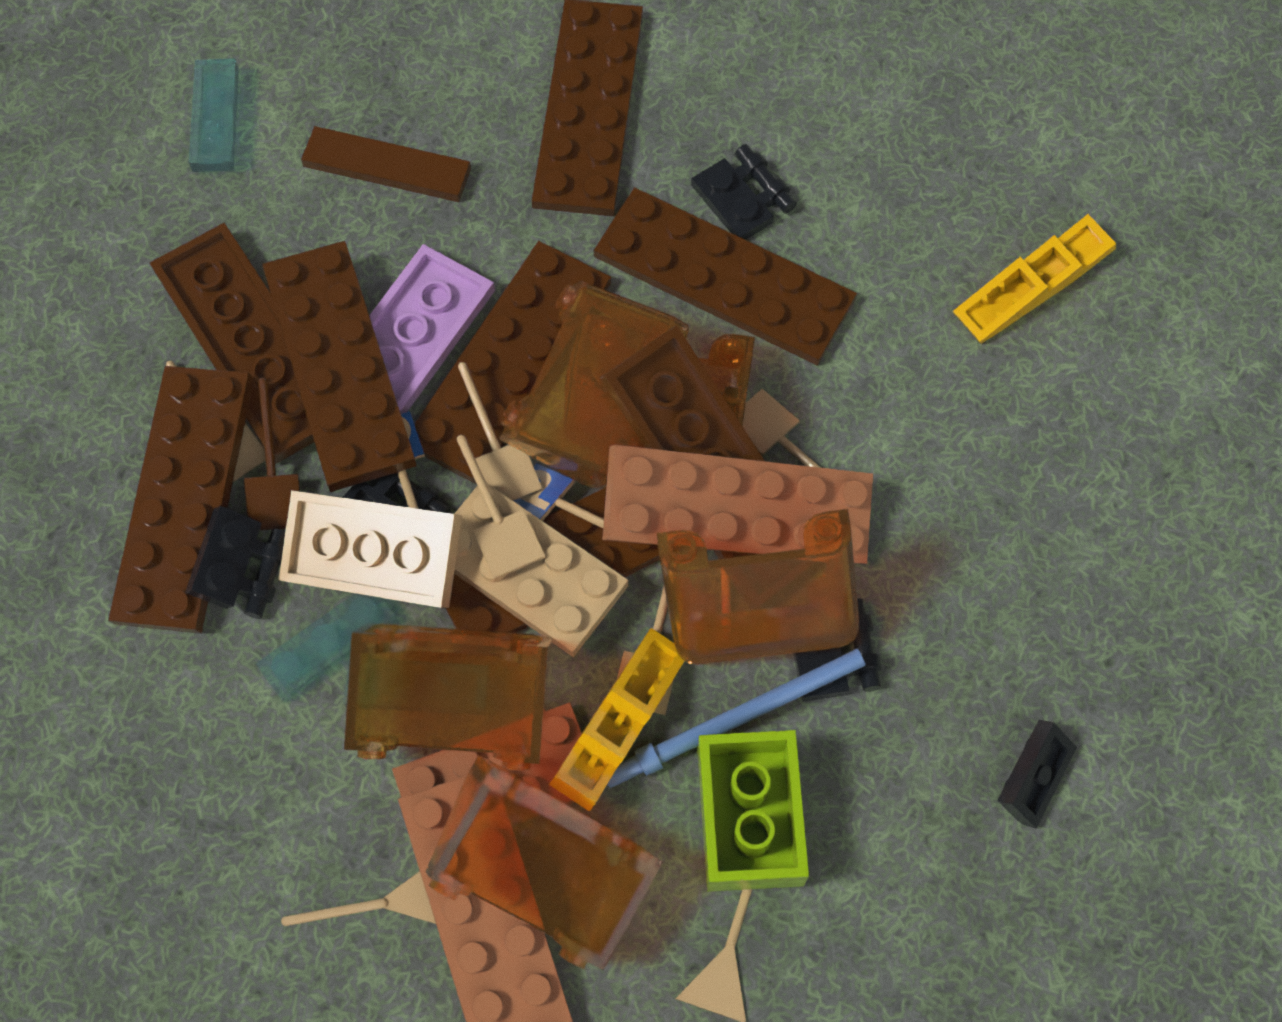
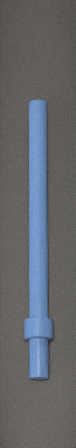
(650, 758)

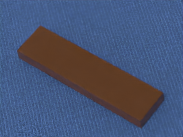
(386, 164)

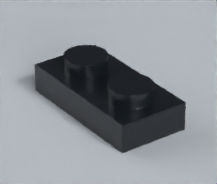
(1037, 773)

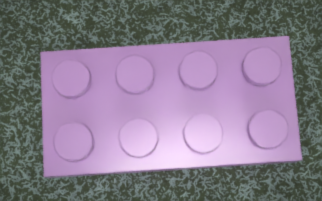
(425, 319)

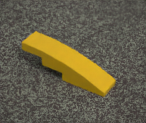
(1034, 279)
(618, 720)

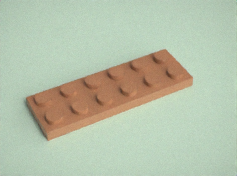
(728, 500)
(494, 959)

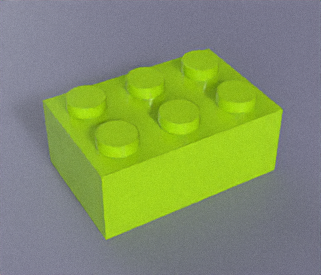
(752, 811)

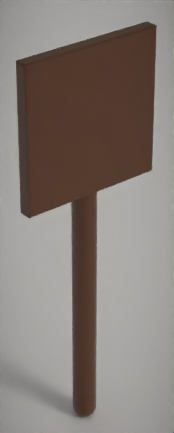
(269, 495)

